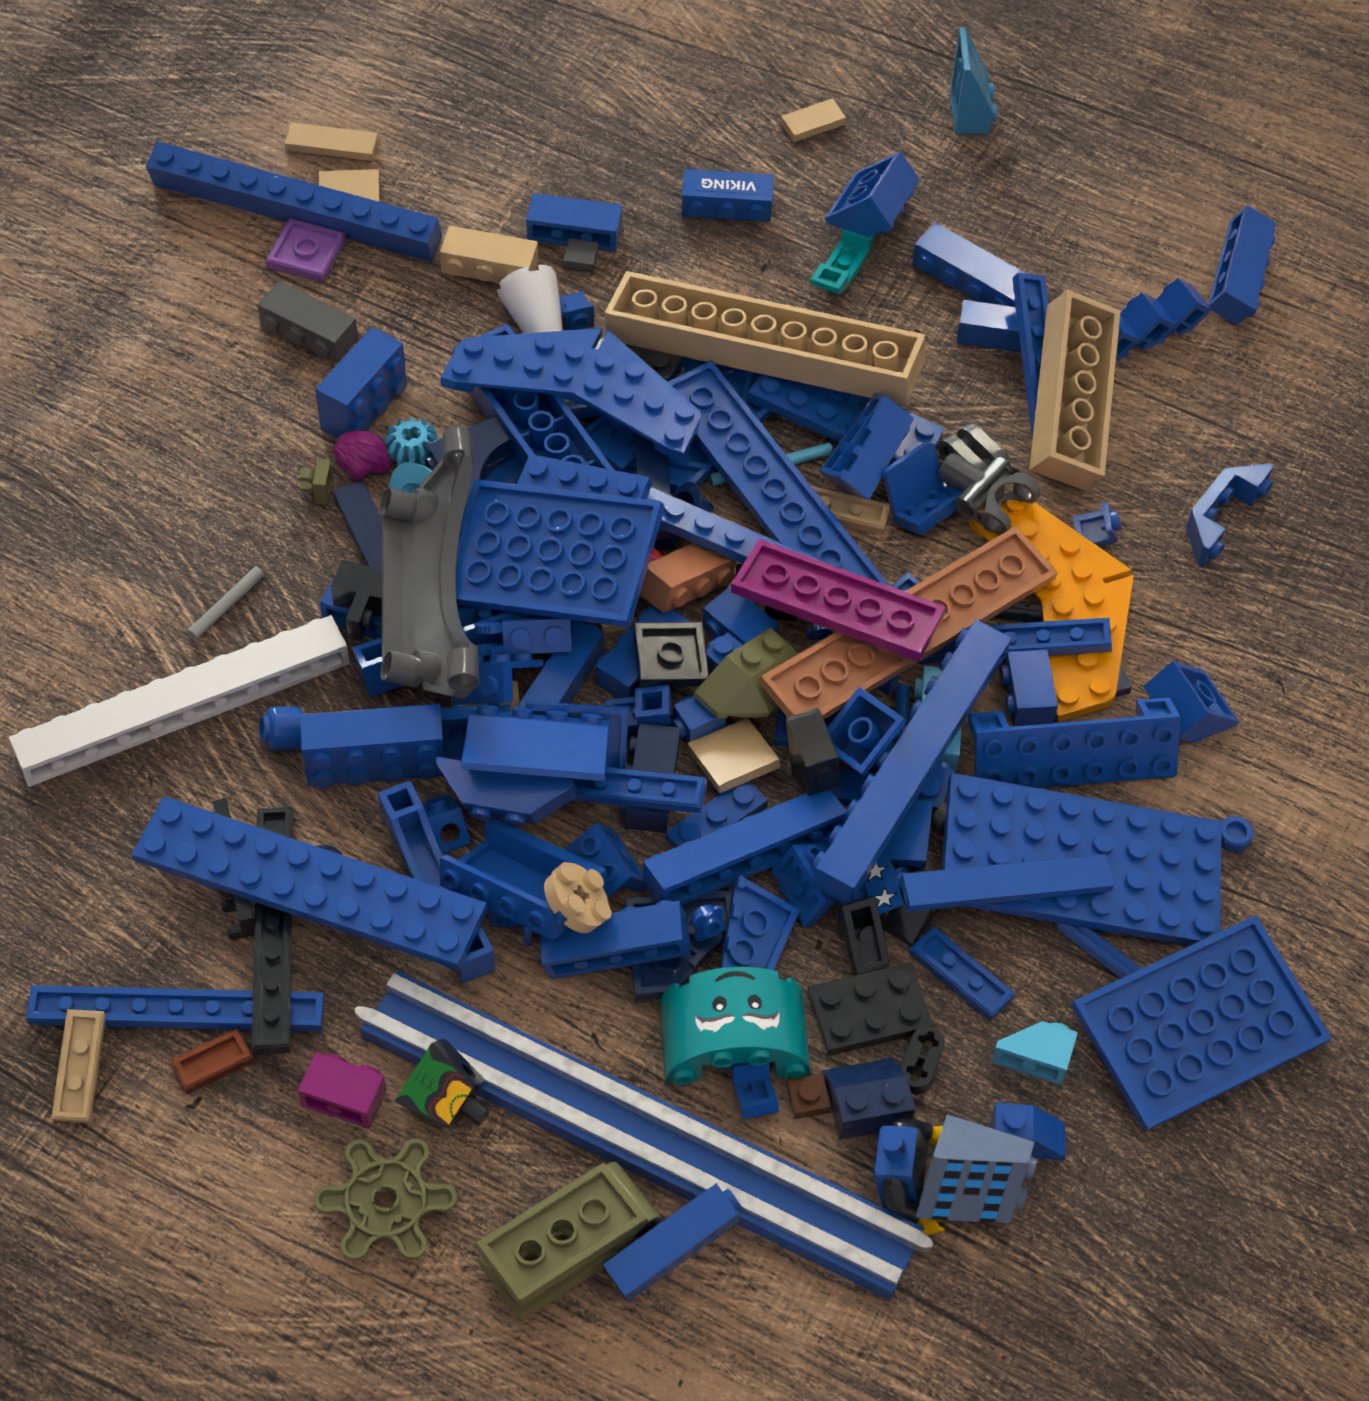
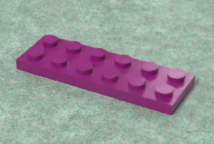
(838, 599)

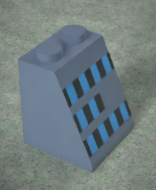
(976, 1174)

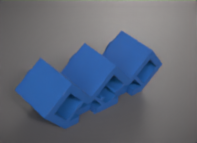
(1150, 319)

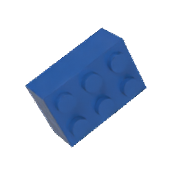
(362, 384)

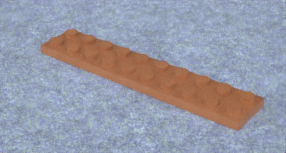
(968, 588)

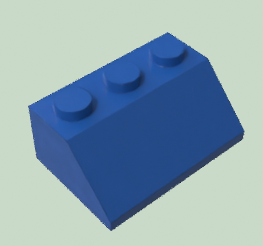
(874, 197)

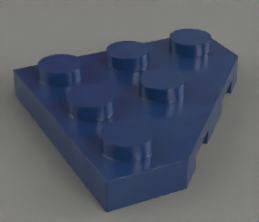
(656, 977)

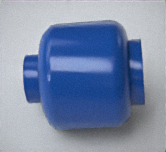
(281, 728)

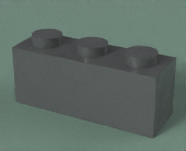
(307, 321)

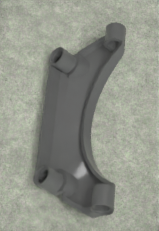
(419, 558)

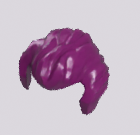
(362, 454)

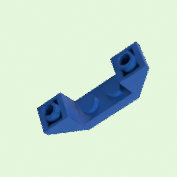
(1241, 482)

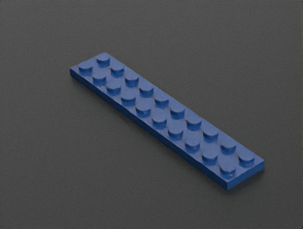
(765, 475)
(311, 882)

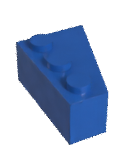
(868, 447)

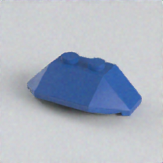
(507, 795)

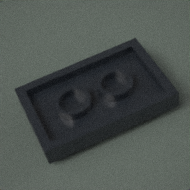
(869, 1008)

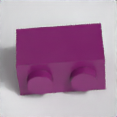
(342, 1089)

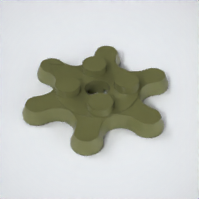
(379, 1176)

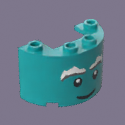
(733, 1019)

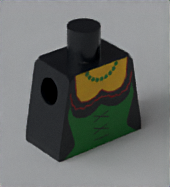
(444, 1087)

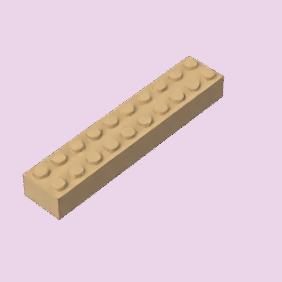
(766, 337)

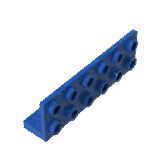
(1079, 750)

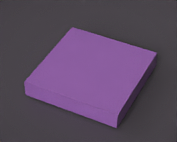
(306, 250)

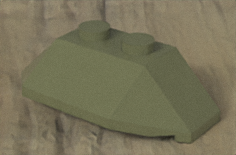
(735, 684)

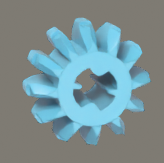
(409, 441)

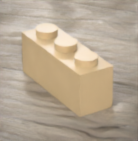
(485, 254)

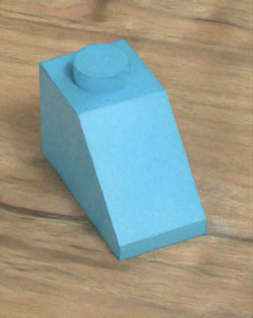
(1038, 1051)

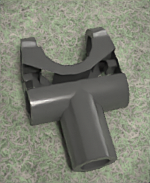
(987, 487)

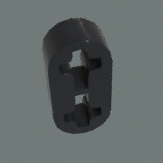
(929, 1063)

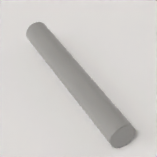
(225, 603)

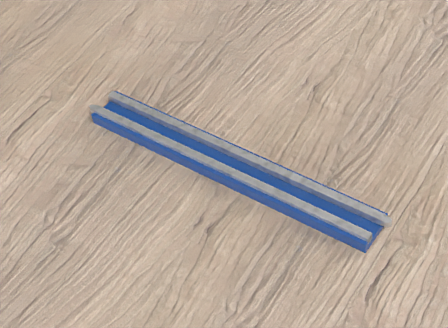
(651, 1136)

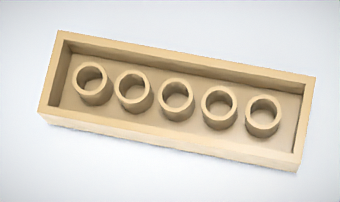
(1075, 390)

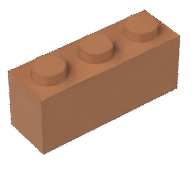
(685, 576)

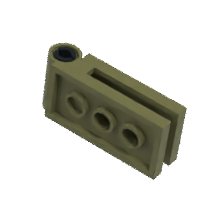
(565, 1238)

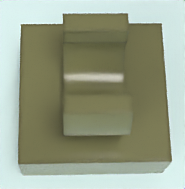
(317, 481)

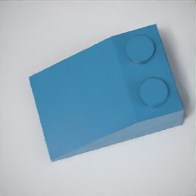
(971, 90)

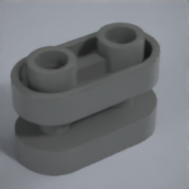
(973, 445)

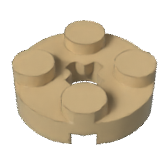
(578, 897)

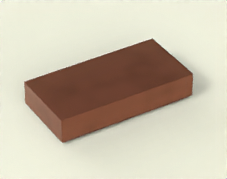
(212, 1061)

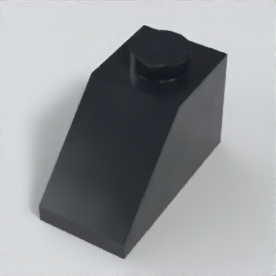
(812, 752)

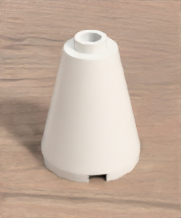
(532, 299)

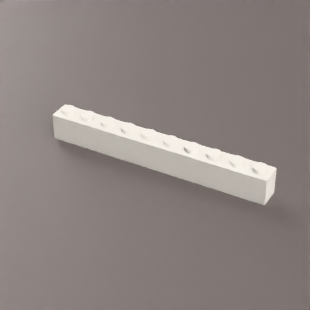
(179, 700)

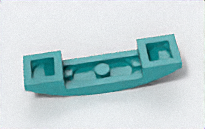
(844, 262)

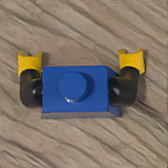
(902, 1168)

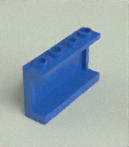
(511, 875)

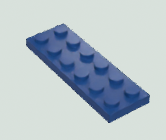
(829, 410)

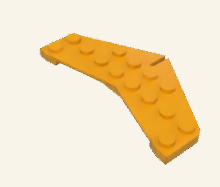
(1086, 587)

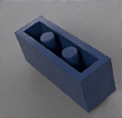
(653, 751)

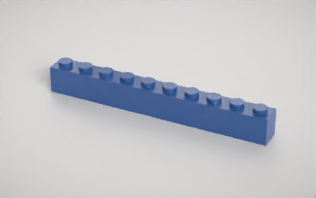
(292, 198)
(910, 762)

